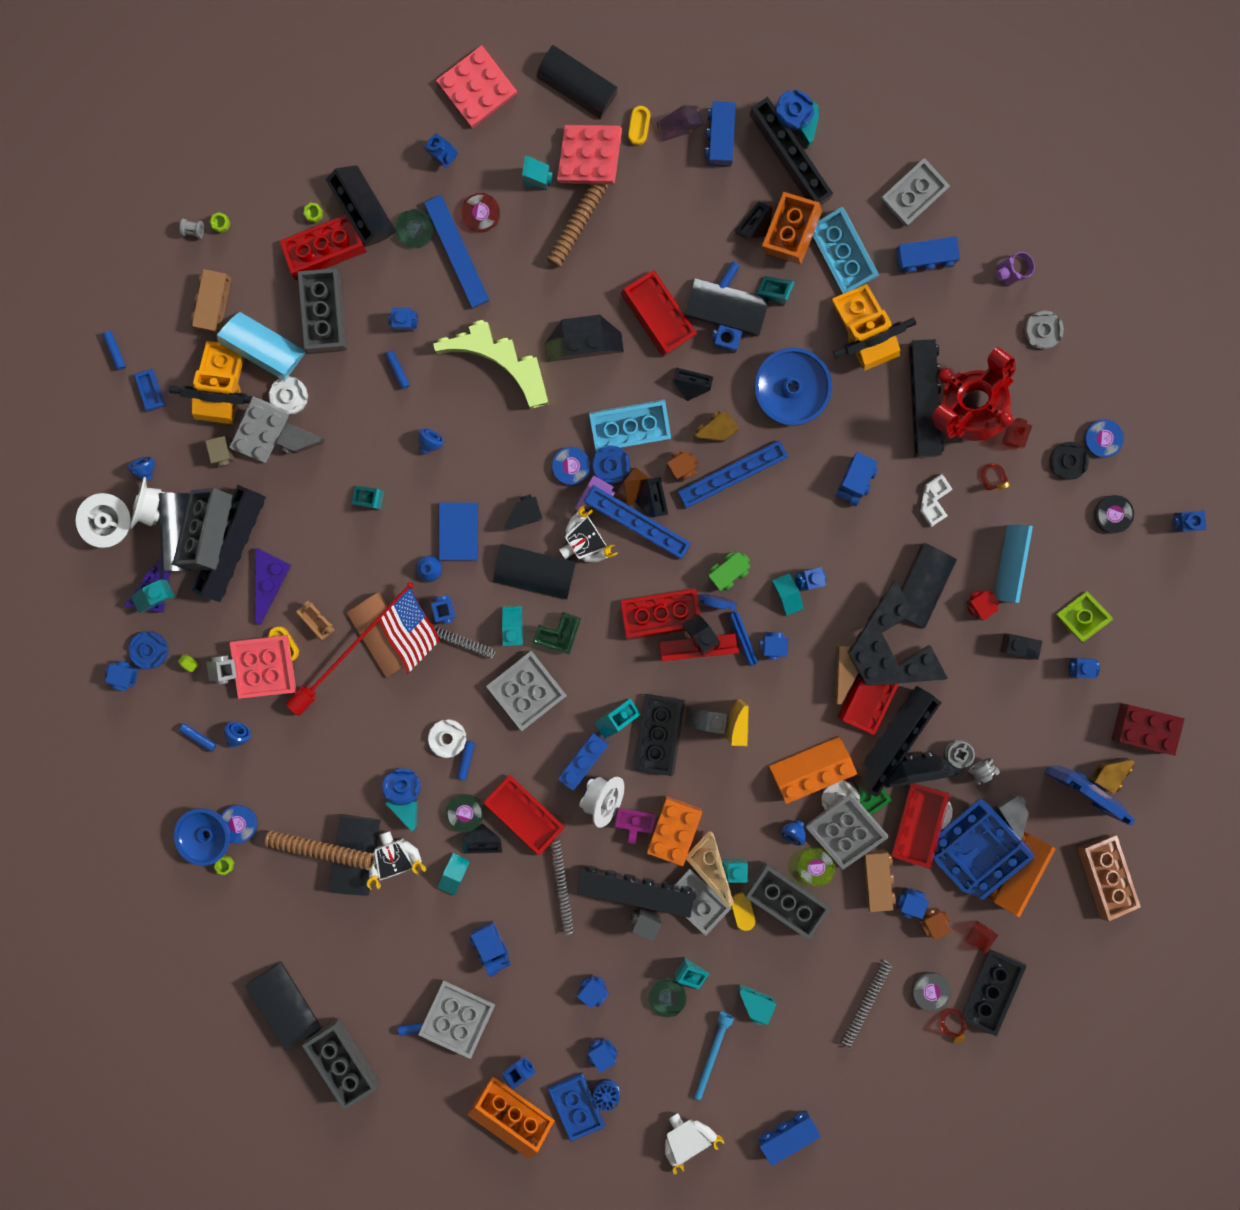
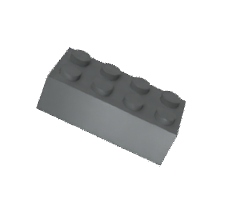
(322, 310)
(203, 529)
(787, 900)
(341, 1064)

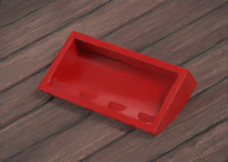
(658, 313)
(867, 705)
(523, 815)
(921, 825)

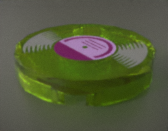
(816, 866)

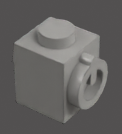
(221, 669)

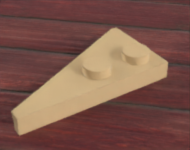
(708, 864)

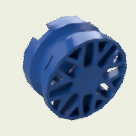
(606, 1094)

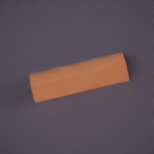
(376, 640)
(1108, 877)

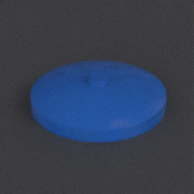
(793, 386)

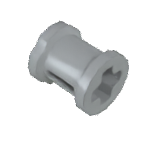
(191, 228)

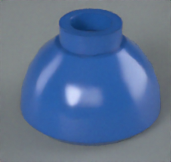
(429, 440)
(142, 467)
(428, 568)
(236, 734)
(794, 833)

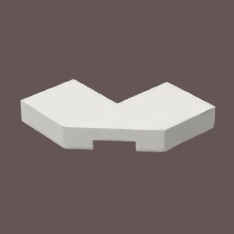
(930, 506)

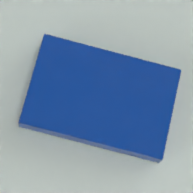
(458, 531)
(576, 1107)

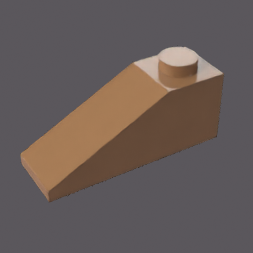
(844, 674)

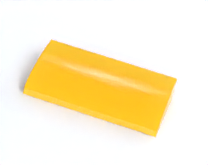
(737, 724)

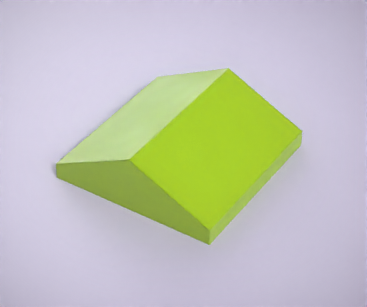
(1084, 617)

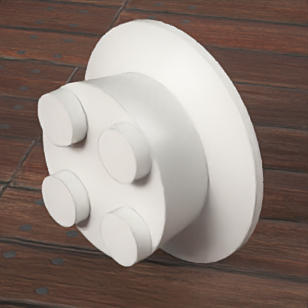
(146, 505)
(103, 520)
(603, 799)

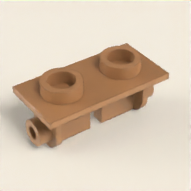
(315, 621)

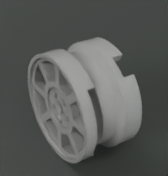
(959, 754)
(983, 771)

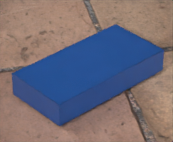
(149, 390)

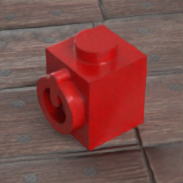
(982, 604)

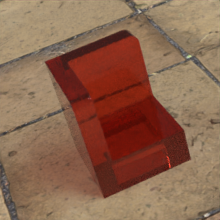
(982, 937)

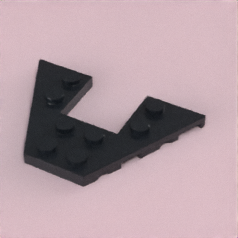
(873, 655)

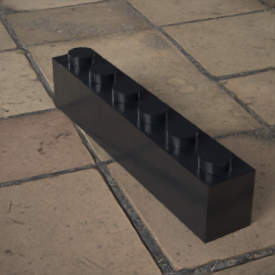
(790, 153)
(925, 397)
(241, 520)
(896, 741)
(636, 892)

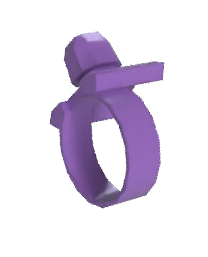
(1008, 274)

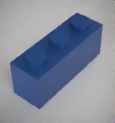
(720, 133)
(927, 254)
(583, 761)
(788, 1137)

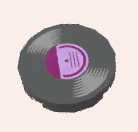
(931, 991)

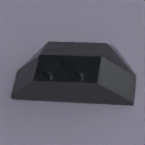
(583, 338)
(921, 769)

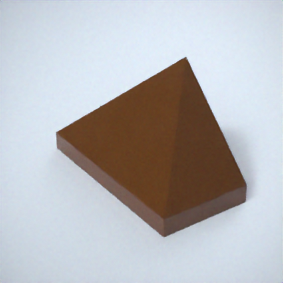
(631, 487)

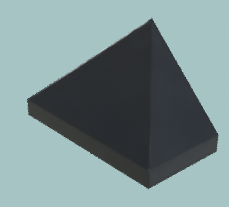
(756, 222)
(692, 383)
(652, 498)
(482, 841)

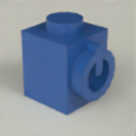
(440, 150)
(403, 319)
(1189, 521)
(810, 579)
(443, 609)
(774, 645)
(1083, 668)
(121, 675)
(912, 903)
(592, 991)
(602, 1054)
(519, 1073)

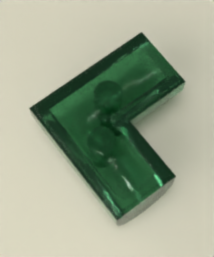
(559, 639)

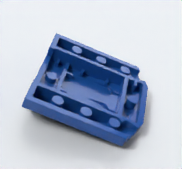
(1100, 799)
(980, 850)

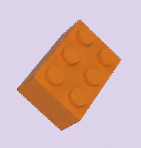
(792, 228)
(674, 831)

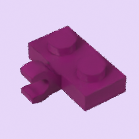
(635, 822)

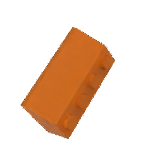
(813, 770)
(1017, 890)
(511, 1118)

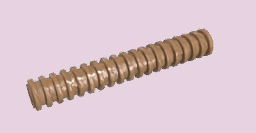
(576, 224)
(319, 850)

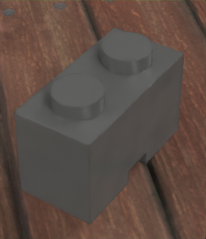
(645, 923)

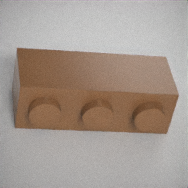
(211, 301)
(878, 881)

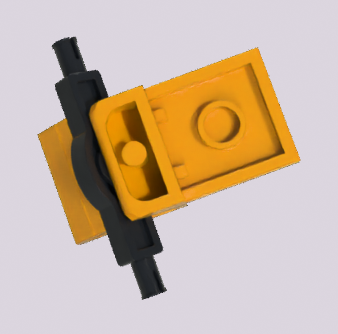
(868, 328)
(215, 385)

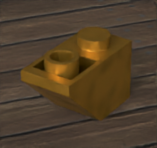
(718, 429)
(1112, 773)

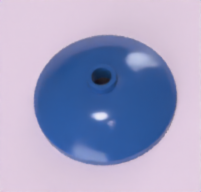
(192, 840)

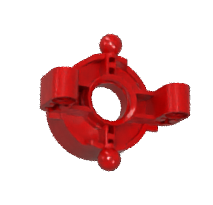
(984, 422)

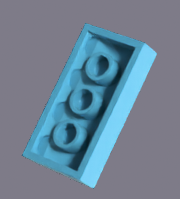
(844, 251)
(260, 345)
(630, 424)
(1013, 563)

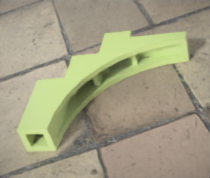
(503, 353)

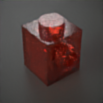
(1017, 433)

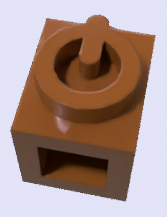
(682, 465)
(935, 924)

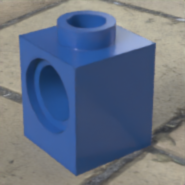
(733, 333)

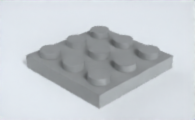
(526, 690)
(846, 831)
(456, 1019)

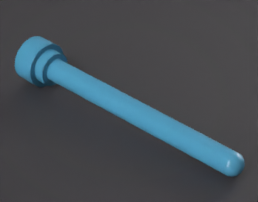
(724, 1021)

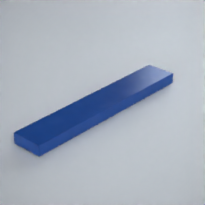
(457, 251)
(732, 474)
(637, 522)

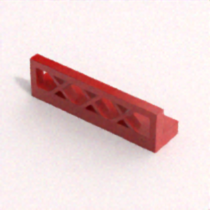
(686, 648)

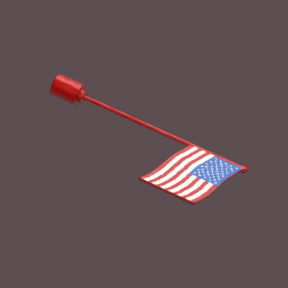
(406, 630)

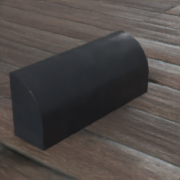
(576, 81)
(360, 205)

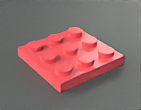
(476, 86)
(589, 154)
(263, 666)

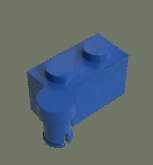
(857, 478)
(491, 948)

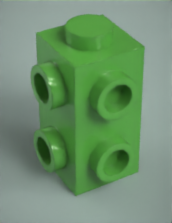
(733, 567)

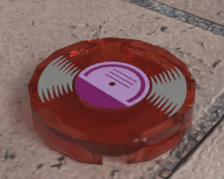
(481, 212)

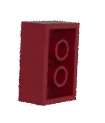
(1148, 729)

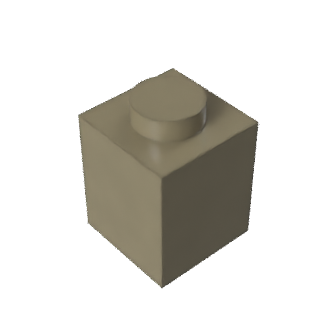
(219, 451)

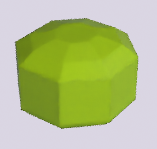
(313, 212)
(220, 222)
(187, 663)
(224, 865)

